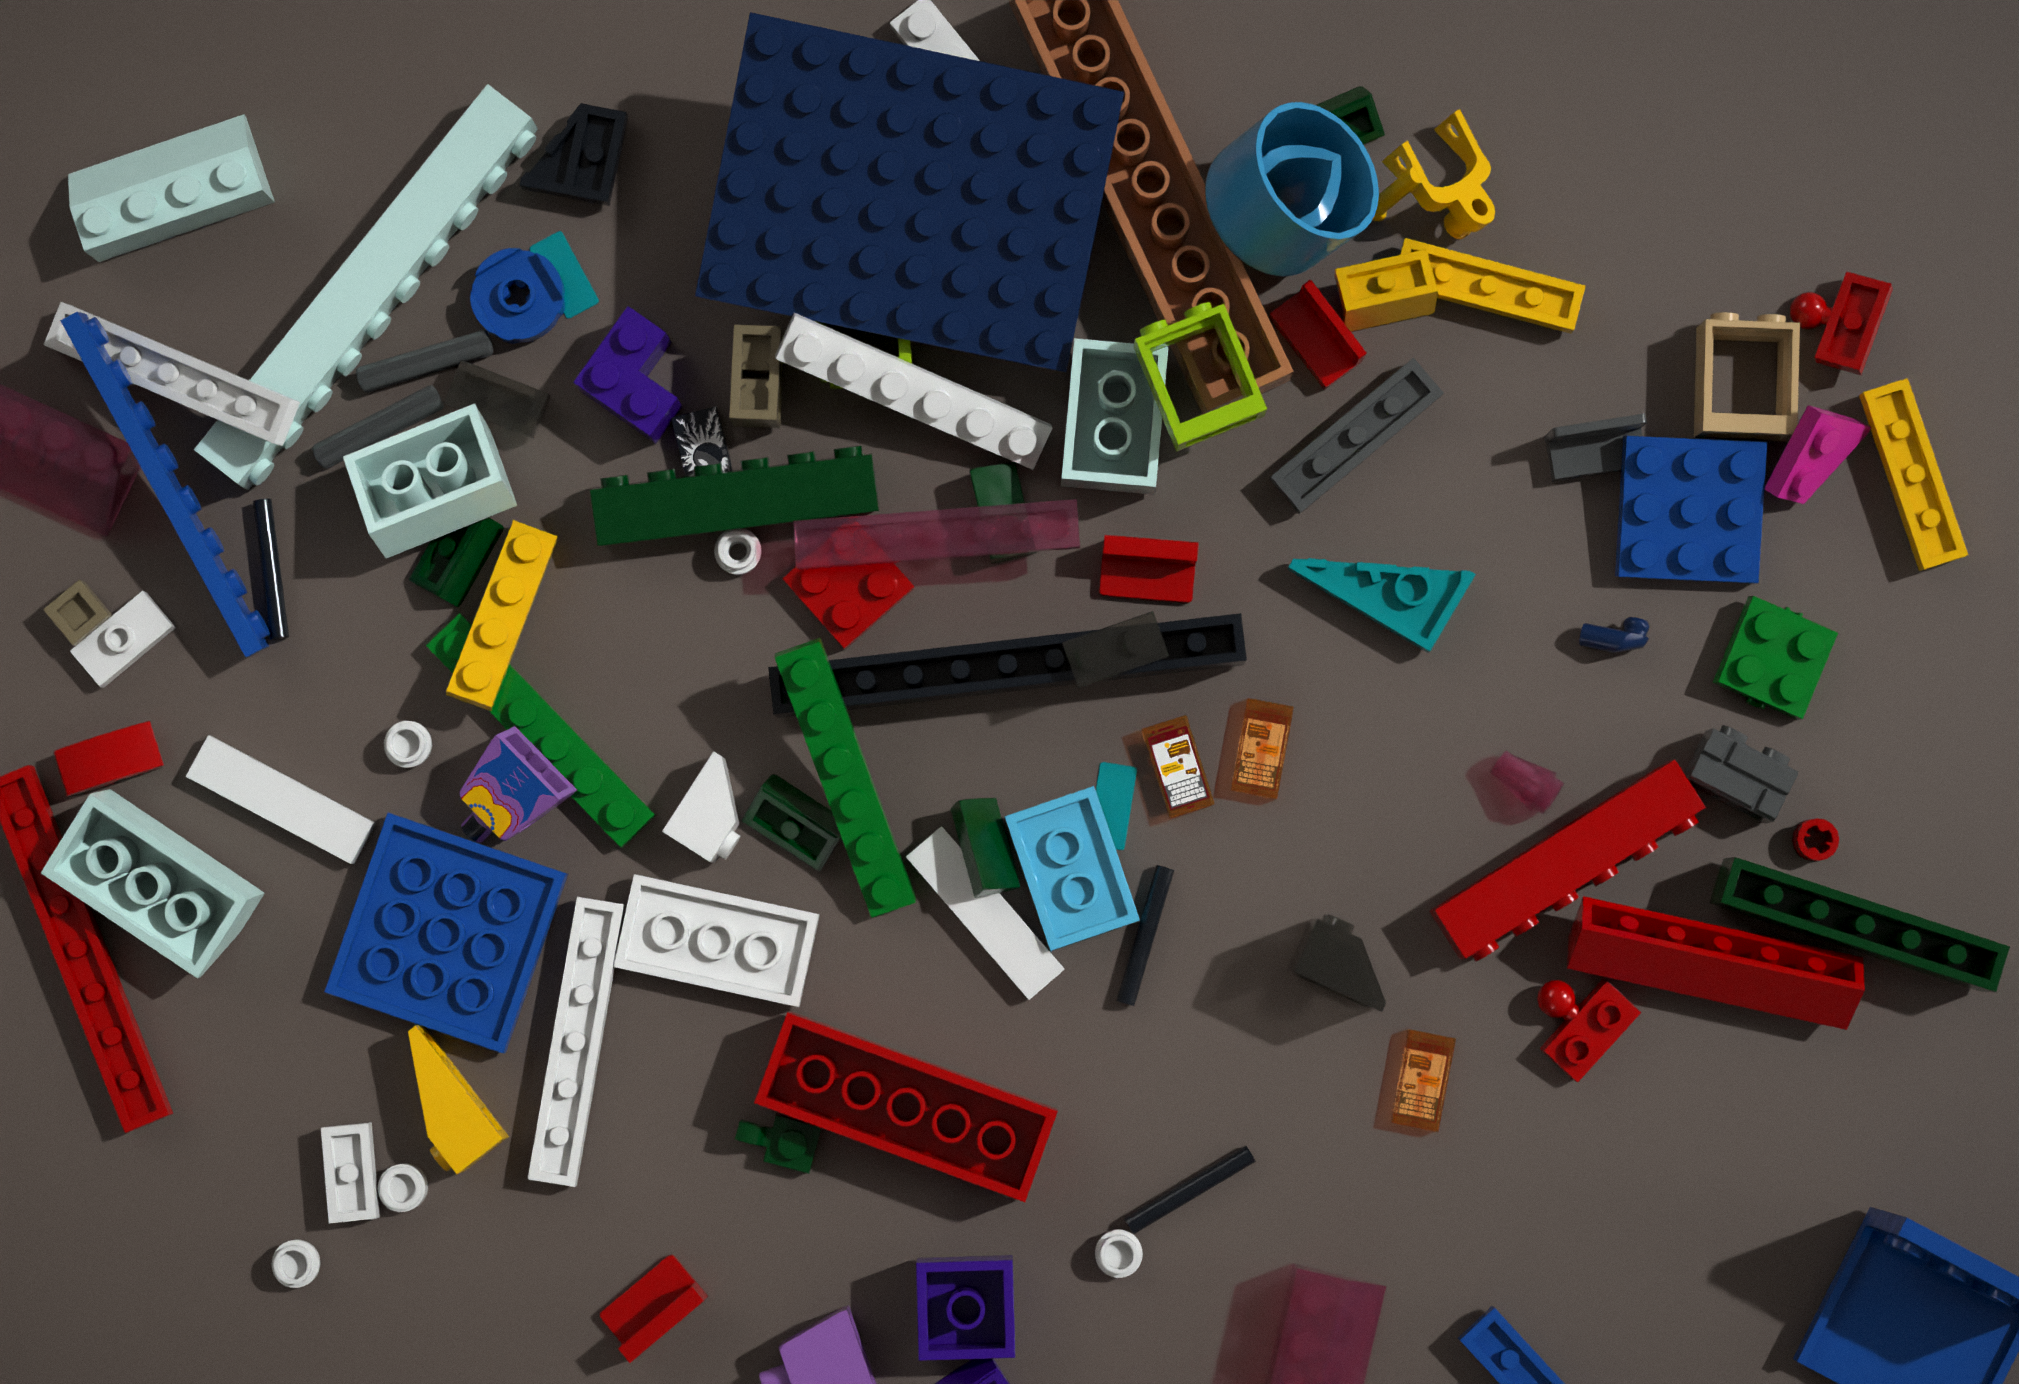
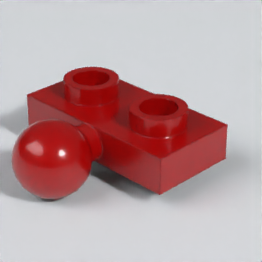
(1849, 324)
(1587, 1027)

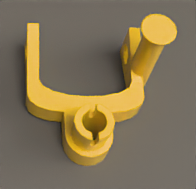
(1466, 200)

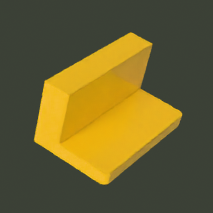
(1386, 290)

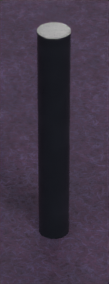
(270, 569)
(1145, 935)
(1189, 1189)

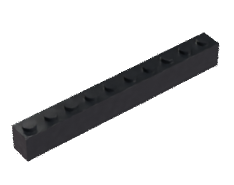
(1010, 666)

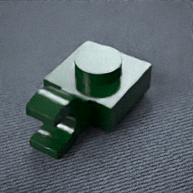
(788, 1142)

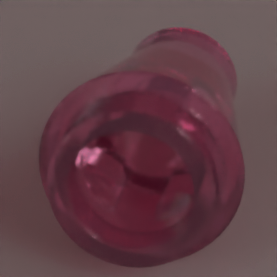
(1529, 782)

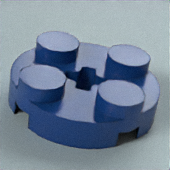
(490, 291)

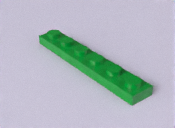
(519, 705)
(845, 777)

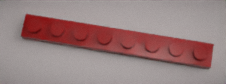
(81, 957)

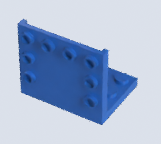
(1913, 1311)

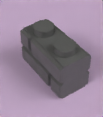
(1741, 775)

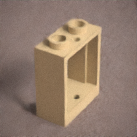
(1748, 426)

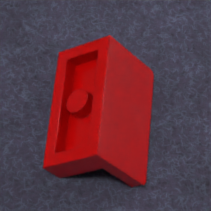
(1318, 335)
(1148, 569)
(652, 1306)

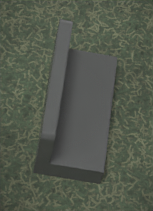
(1590, 446)

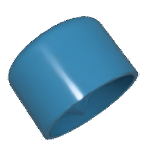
(1316, 172)

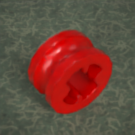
(1818, 825)

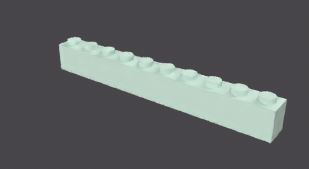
(379, 276)

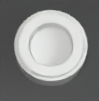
(402, 1187)

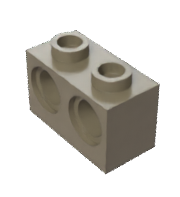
(756, 377)

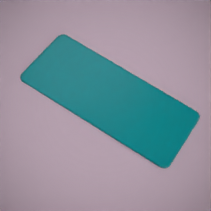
(578, 290)
(1115, 796)

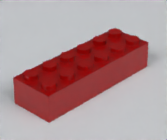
(906, 1106)

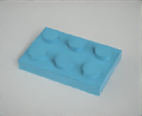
(1072, 868)

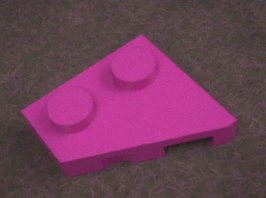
(1814, 453)

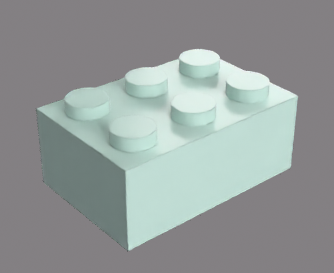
(1111, 419)
(429, 481)

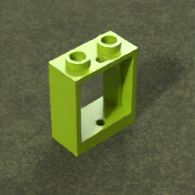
(1198, 320)

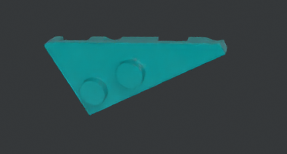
(1401, 599)

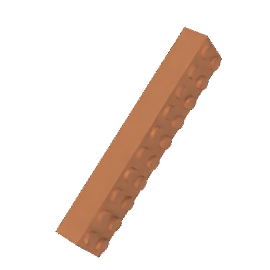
(1158, 196)

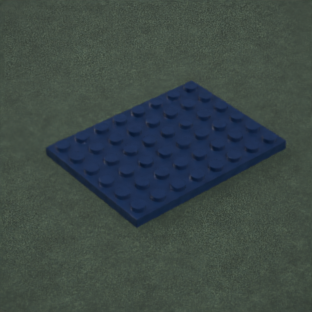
(908, 192)

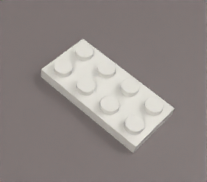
(716, 940)

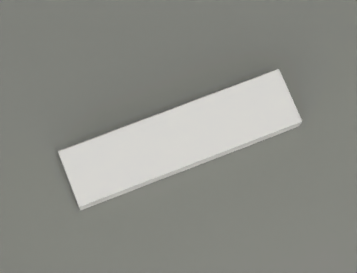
(281, 799)
(986, 917)

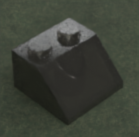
(1337, 962)

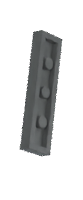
(1356, 436)

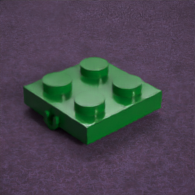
(1775, 657)

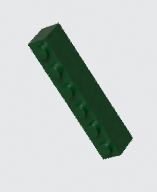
(734, 498)
(1859, 924)

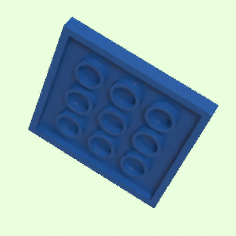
(446, 933)

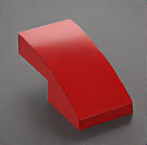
(108, 758)

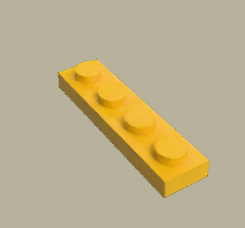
(1502, 288)
(1913, 474)
(501, 615)

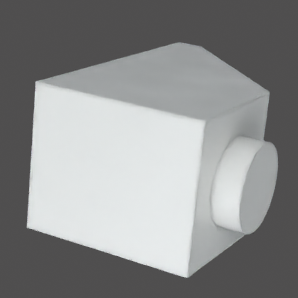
(707, 813)

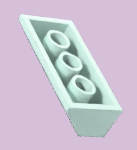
(168, 189)
(152, 882)

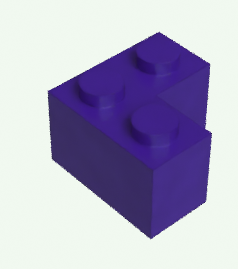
(619, 376)

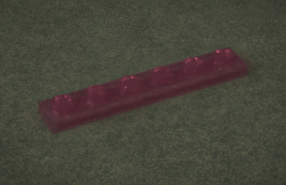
(936, 534)

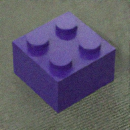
(965, 1307)

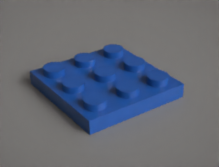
(1691, 509)

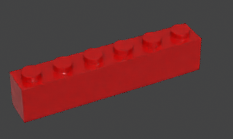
(1567, 860)
(1715, 963)

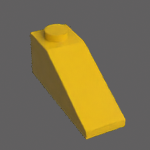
(452, 1111)

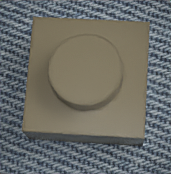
(77, 612)

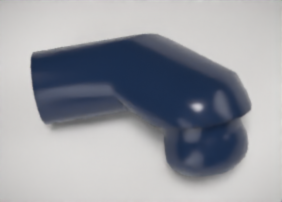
(1615, 640)

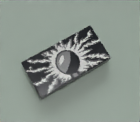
(701, 440)

